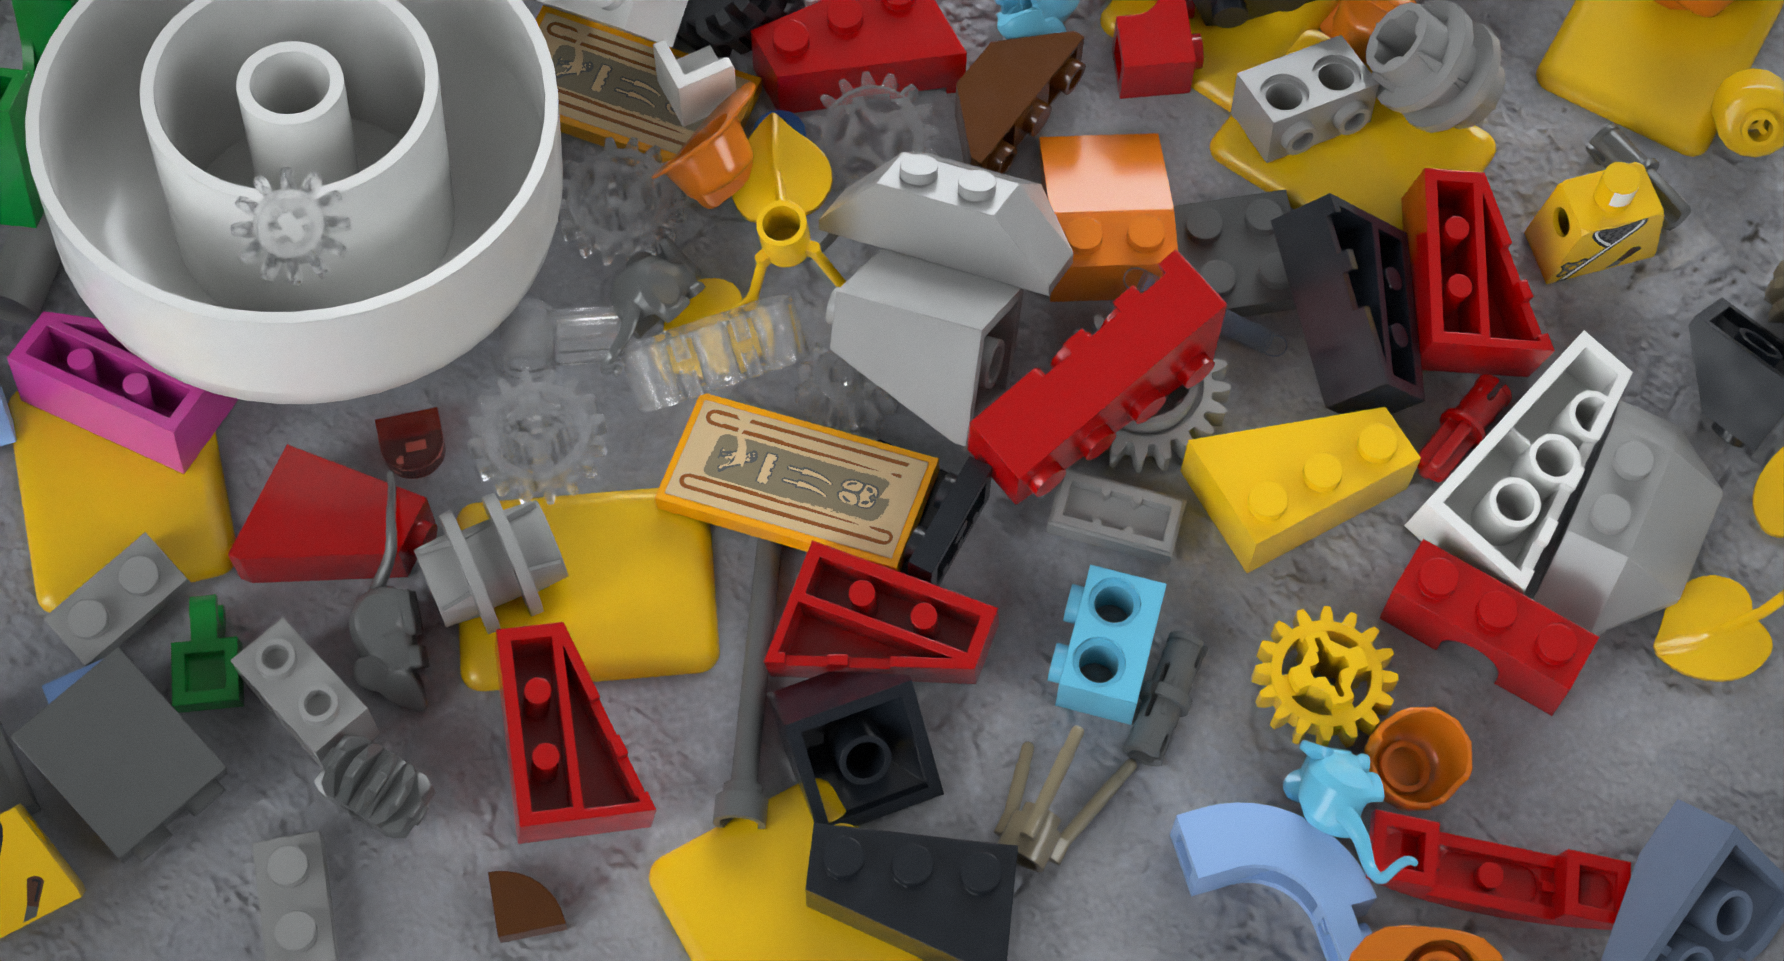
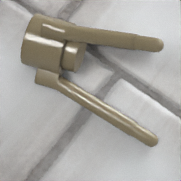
(1035, 825)

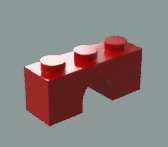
(1156, 50)
(1527, 642)

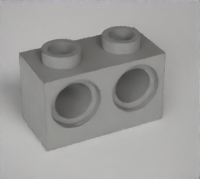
(1304, 98)
(302, 691)

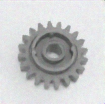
(1183, 417)

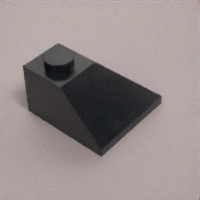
(1738, 374)
(860, 738)

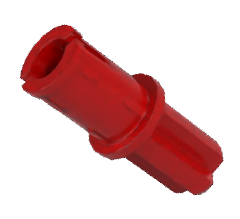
(1462, 428)

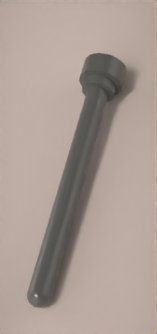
(742, 794)

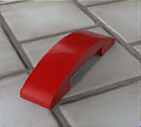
(1499, 878)

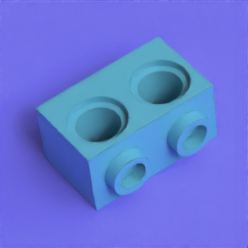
(1118, 646)

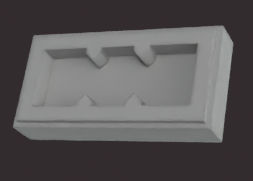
(1116, 516)

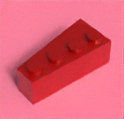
(1101, 382)

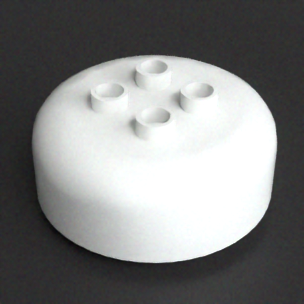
(412, 109)

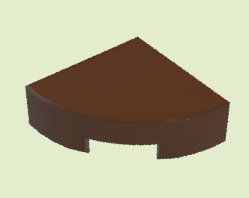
(523, 907)

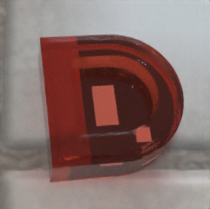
(412, 442)

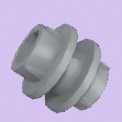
(1436, 65)
(491, 563)

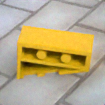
(1297, 478)

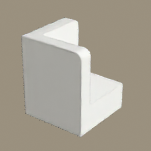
(693, 82)

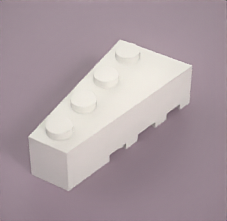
(1515, 483)

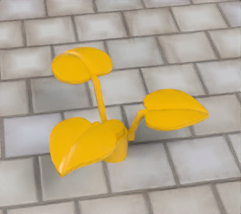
(784, 186)
(1713, 625)

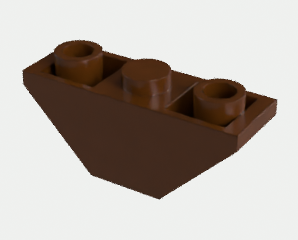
(1012, 94)

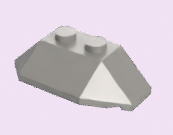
(956, 219)
(1631, 525)

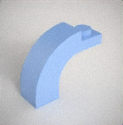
(1283, 851)

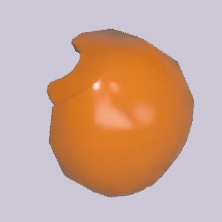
(1420, 757)

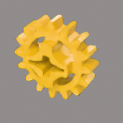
(1336, 653)

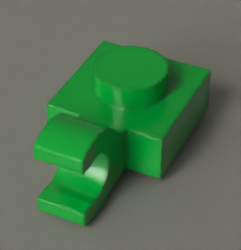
(202, 667)

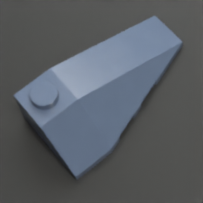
(1698, 894)

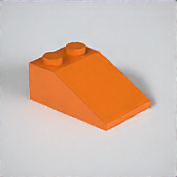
(1112, 209)

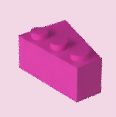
(96, 383)

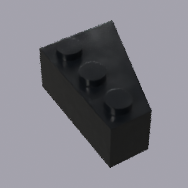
(1353, 304)
(915, 890)

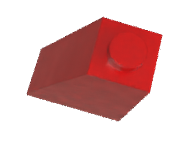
(326, 524)

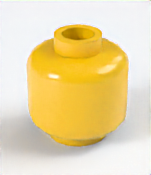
(1750, 112)

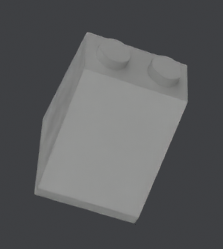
(928, 336)

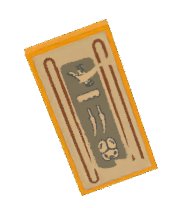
(612, 85)
(796, 481)

